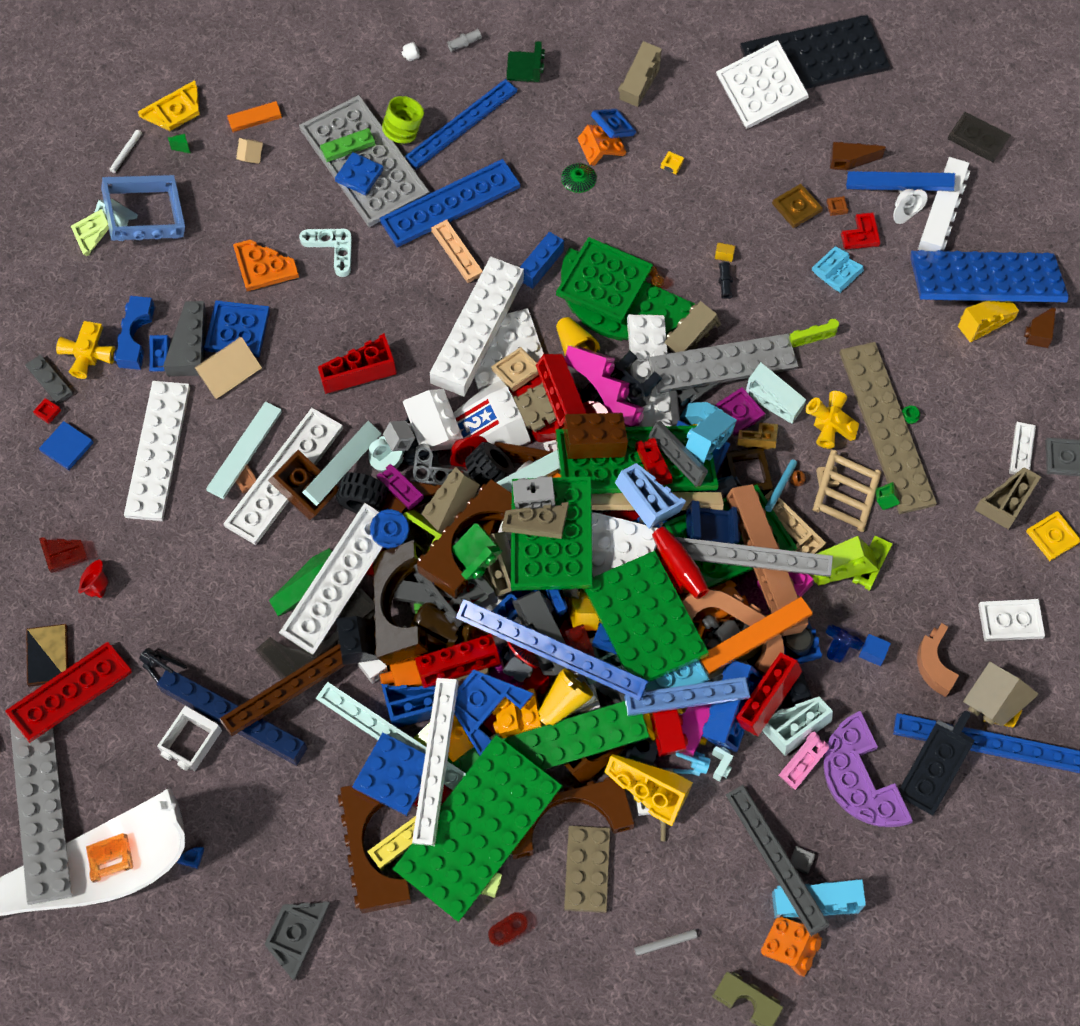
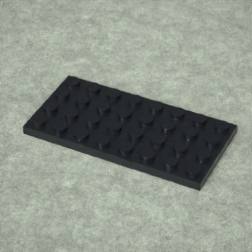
(829, 51)

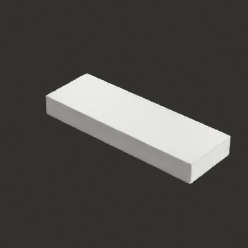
(1022, 447)

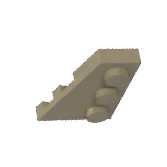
(538, 522)

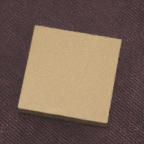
(516, 369)

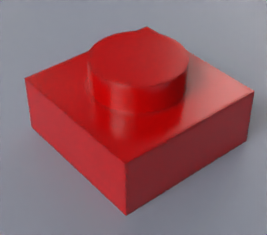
(47, 411)

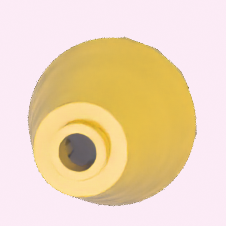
(574, 335)
(564, 697)

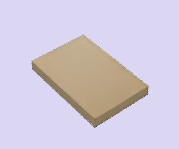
(228, 367)

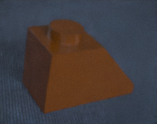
(1041, 329)

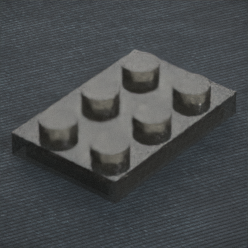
(979, 137)

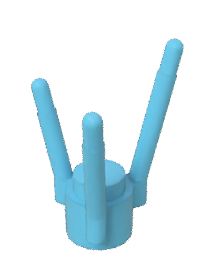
(698, 762)

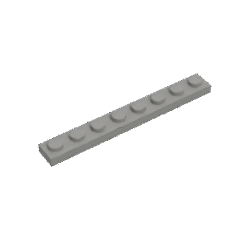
(758, 557)

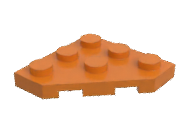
(263, 265)

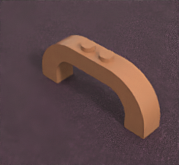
(749, 615)

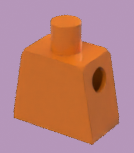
(402, 673)

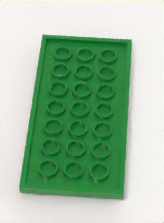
(606, 470)
(479, 828)

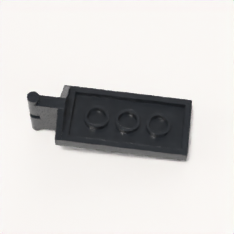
(937, 764)

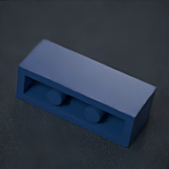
(542, 259)

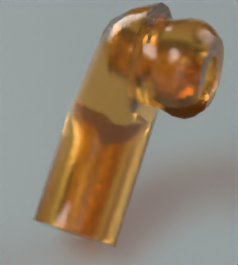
(657, 279)

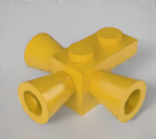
(86, 349)
(832, 419)

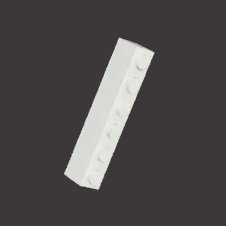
(943, 208)

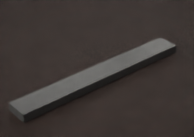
(777, 861)

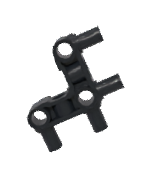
(635, 386)

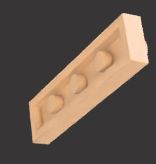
(457, 251)

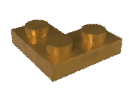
(764, 437)

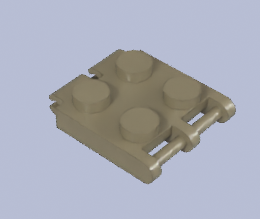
(535, 408)

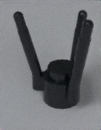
(153, 659)

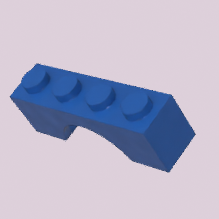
(138, 312)

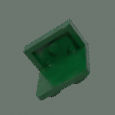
(526, 65)

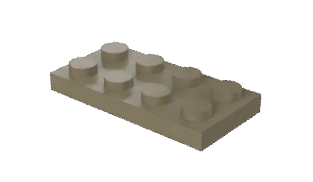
(587, 869)

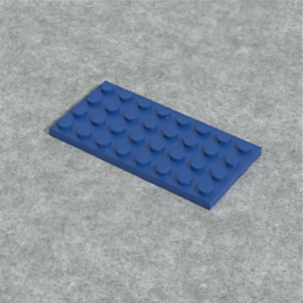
(988, 276)

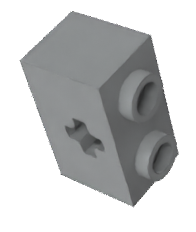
(543, 493)

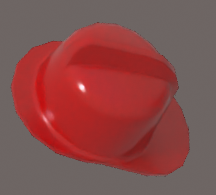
(463, 448)
(93, 580)

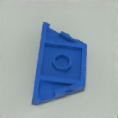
(559, 604)

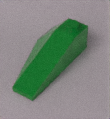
(295, 588)

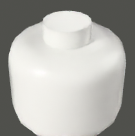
(411, 51)

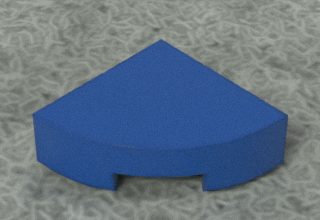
(191, 857)

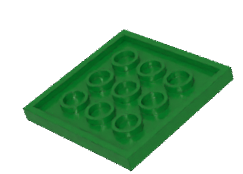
(604, 280)

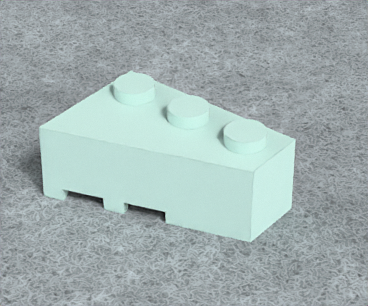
(774, 394)
(792, 726)

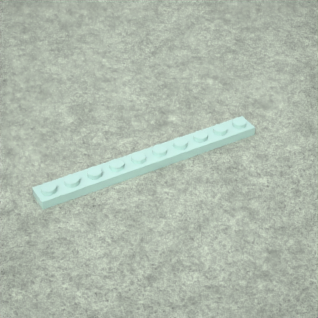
(375, 725)

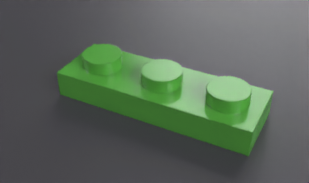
(347, 144)

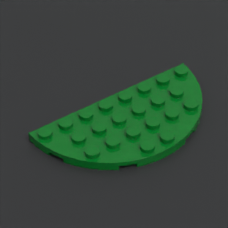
(649, 301)

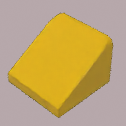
(724, 252)

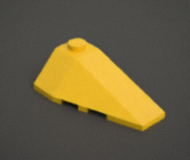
(654, 787)

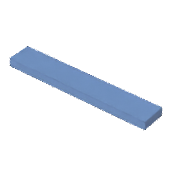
(688, 696)

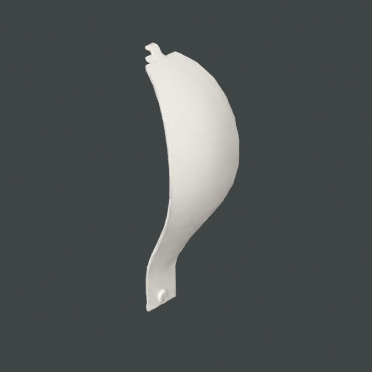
(155, 845)

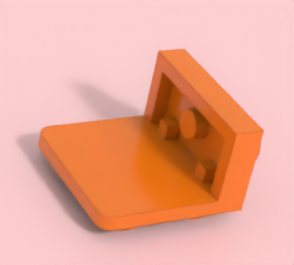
(597, 143)
(791, 945)

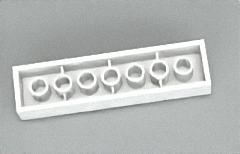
(476, 326)

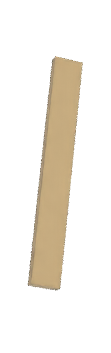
(618, 501)

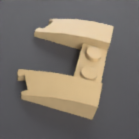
(798, 530)

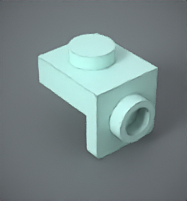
(723, 768)

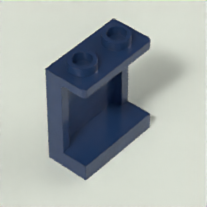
(712, 524)

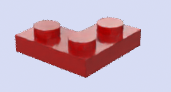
(864, 236)

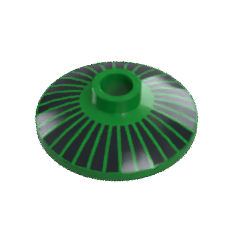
(578, 183)

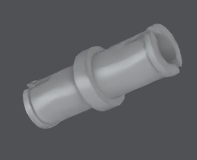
(464, 40)

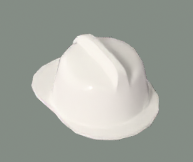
(908, 204)

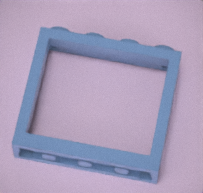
(143, 184)

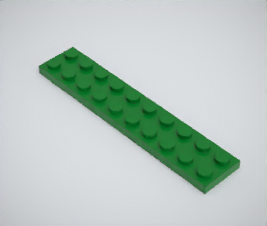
(572, 738)

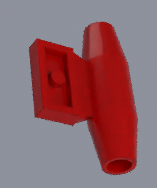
(679, 564)

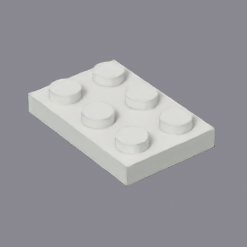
(1011, 620)

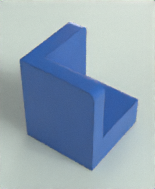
(874, 650)

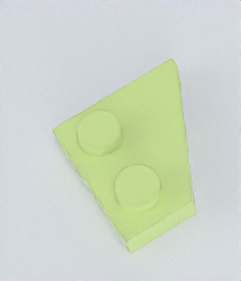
(90, 231)

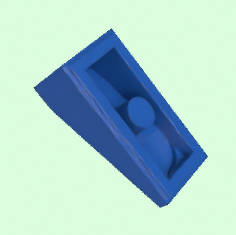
(158, 351)

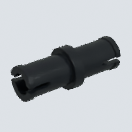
(725, 280)

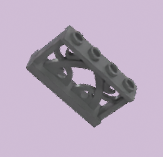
(481, 590)

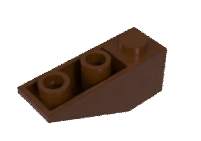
(850, 155)

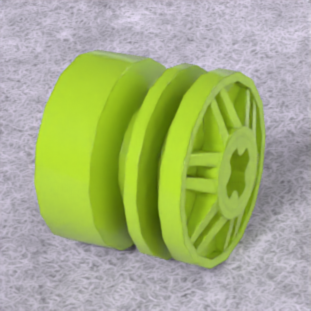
(402, 119)

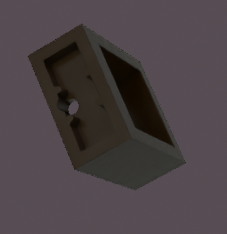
(749, 454)

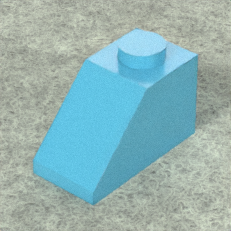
(697, 411)

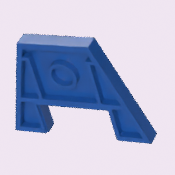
(478, 699)

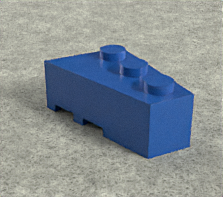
(408, 704)

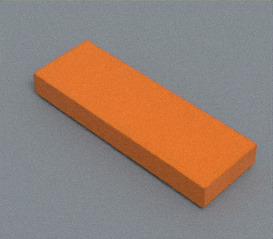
(254, 116)

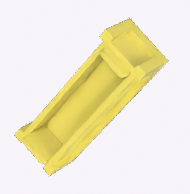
(393, 845)

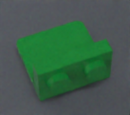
(476, 551)

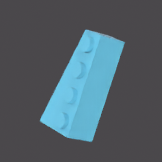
(831, 898)

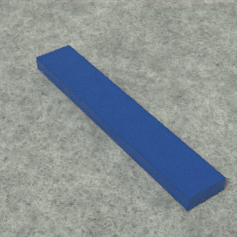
(900, 181)

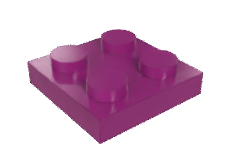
(741, 407)

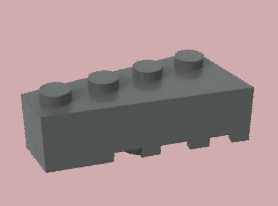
(188, 341)
(536, 615)

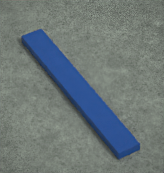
(460, 124)

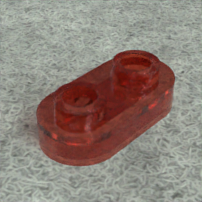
(507, 929)

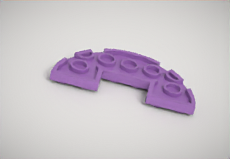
(850, 781)

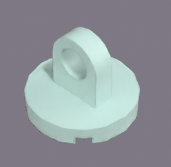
(381, 455)

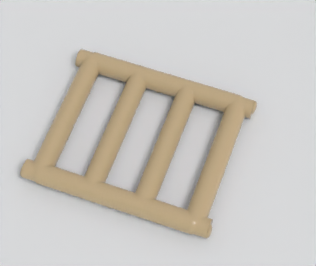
(825, 490)

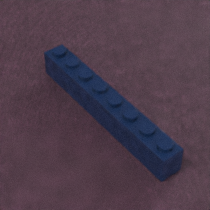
(215, 707)

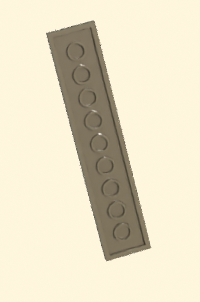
(887, 427)

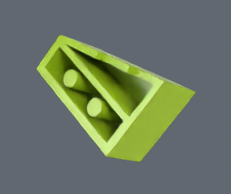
(849, 560)

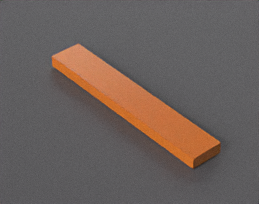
(756, 635)

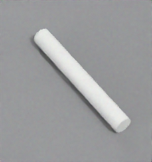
(130, 144)

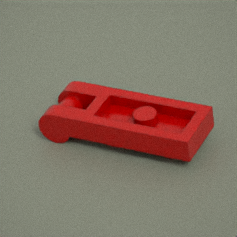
(653, 461)

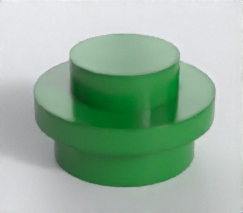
(911, 414)

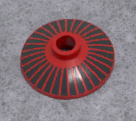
(525, 655)

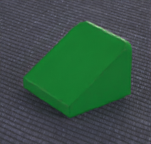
(179, 143)
(887, 496)

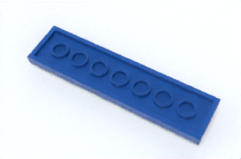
(449, 202)

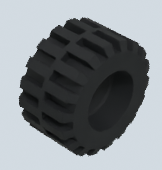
(488, 463)
(360, 489)

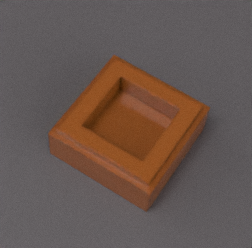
(837, 206)

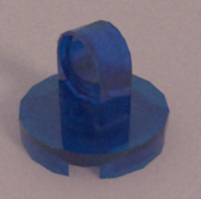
(841, 643)

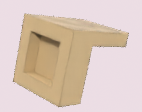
(249, 150)

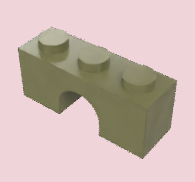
(733, 988)

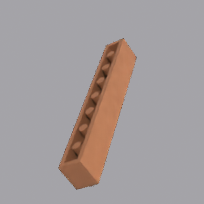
(755, 531)

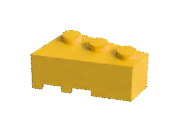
(986, 317)

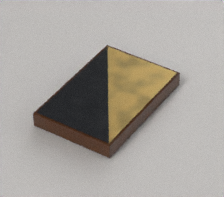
(46, 653)

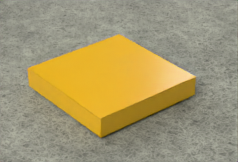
(1053, 536)

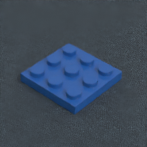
(237, 320)
(392, 774)

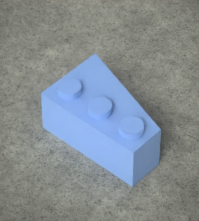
(647, 496)

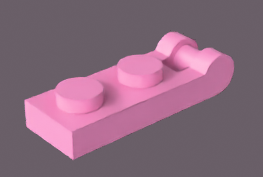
(804, 760)

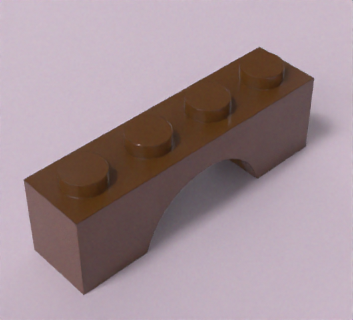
(589, 766)

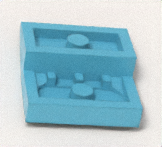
(837, 269)

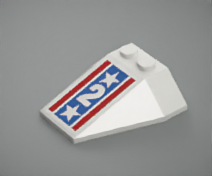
(493, 416)

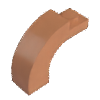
(929, 665)

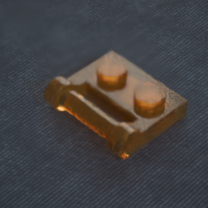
(107, 851)

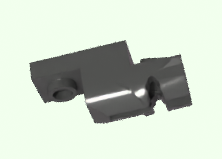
(726, 630)

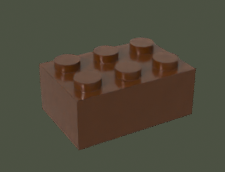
(595, 435)
(294, 478)

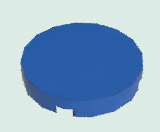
(389, 528)

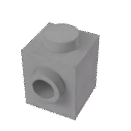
(399, 435)

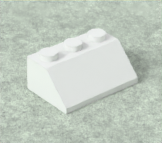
(433, 419)

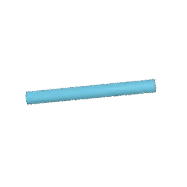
(780, 486)

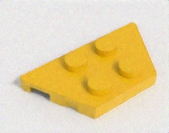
(174, 108)

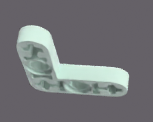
(338, 244)

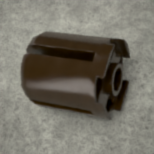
(439, 630)

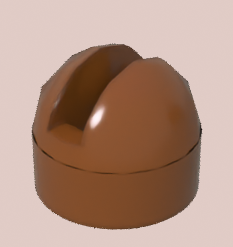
(794, 478)

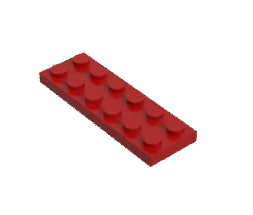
(68, 692)

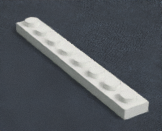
(435, 762)

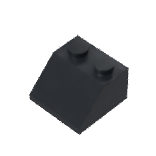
(356, 639)

